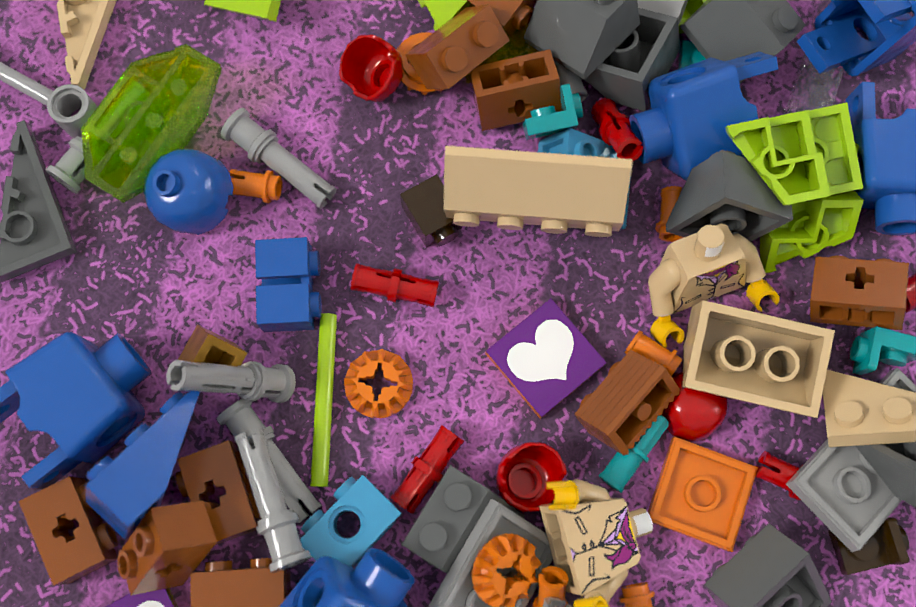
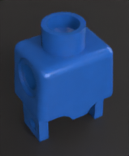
(838, 44)
(694, 108)
(885, 162)
(77, 398)
(375, 582)

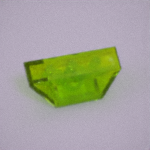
(145, 116)

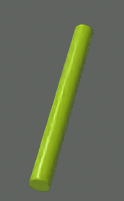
(323, 400)

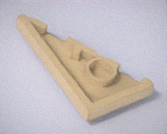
(83, 28)
(867, 412)

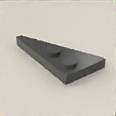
(32, 219)

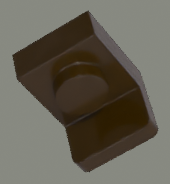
(885, 547)

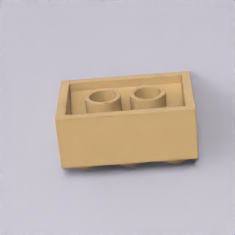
(756, 358)

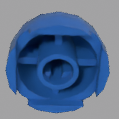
(188, 191)

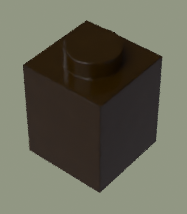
(426, 212)

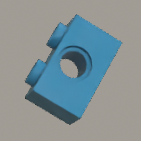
(375, 515)

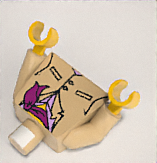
(703, 269)
(593, 539)

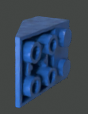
(138, 478)

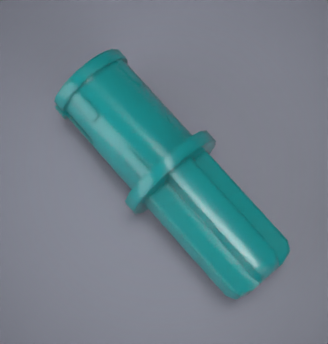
(623, 467)

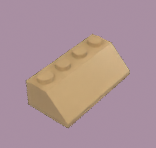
(535, 190)

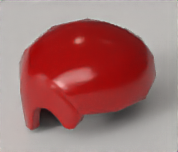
(371, 68)
(694, 413)
(524, 475)

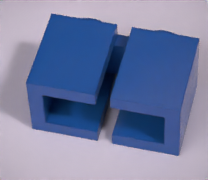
(286, 291)

